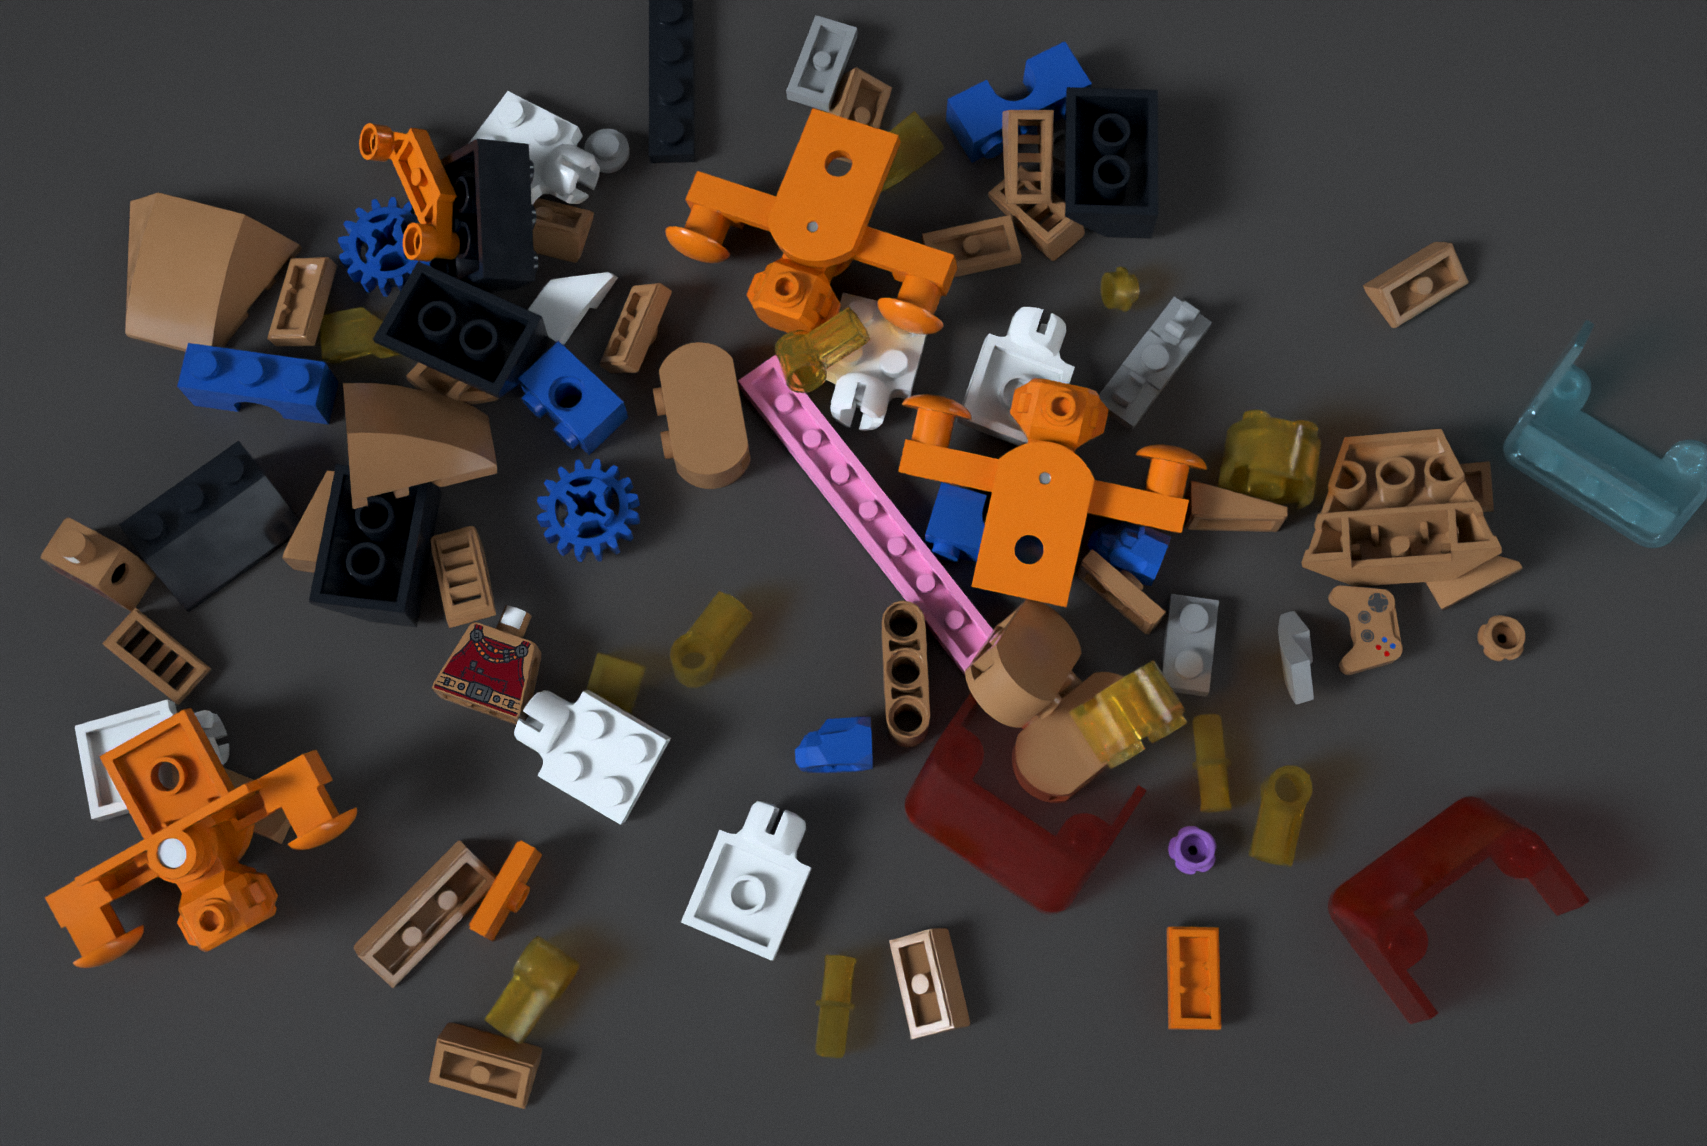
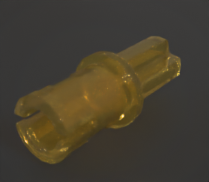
(1211, 763)
(835, 1006)

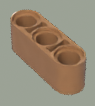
(908, 651)

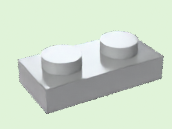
(821, 63)
(1189, 644)

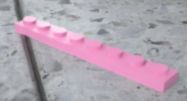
(868, 512)

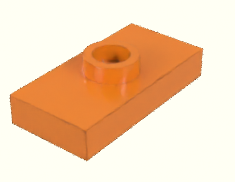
(507, 891)
(1193, 978)

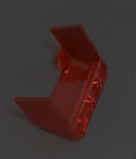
(997, 838)
(1379, 901)

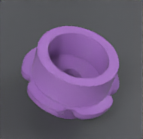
(1205, 848)

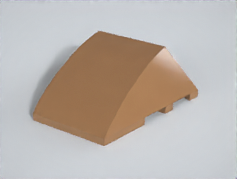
(196, 270)
(411, 439)
(1399, 514)

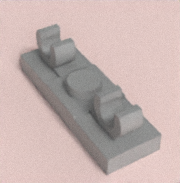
(1153, 362)

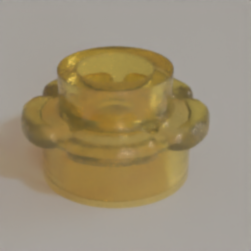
(1119, 289)

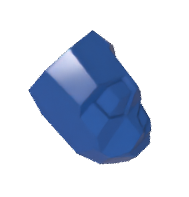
(1131, 548)
(837, 747)

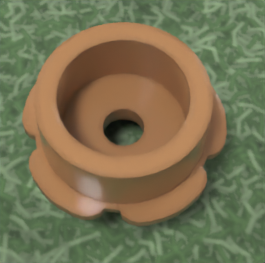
(1513, 634)

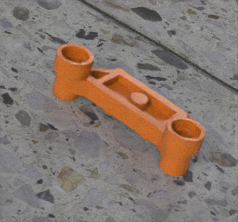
(424, 184)

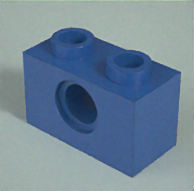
(561, 375)

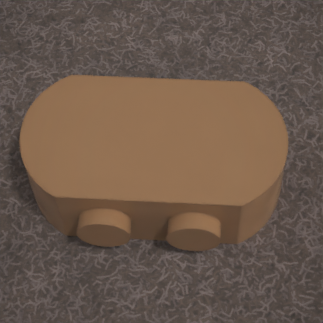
(702, 416)
(1024, 665)
(1051, 752)

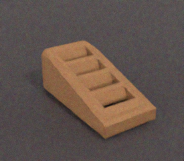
(1044, 121)
(1050, 237)
(1230, 511)
(305, 542)
(458, 550)
(129, 629)

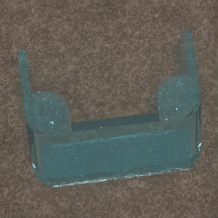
(1599, 467)

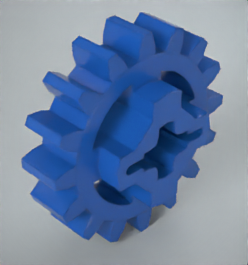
(382, 236)
(597, 493)

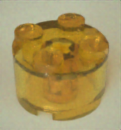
(1271, 459)
(1128, 712)

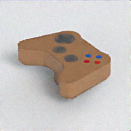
(1372, 628)

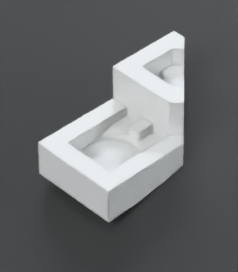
(568, 299)

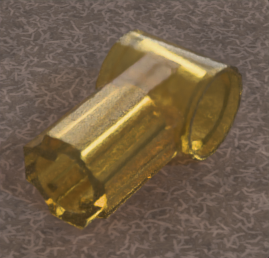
(808, 354)
(710, 636)
(1280, 821)
(539, 978)

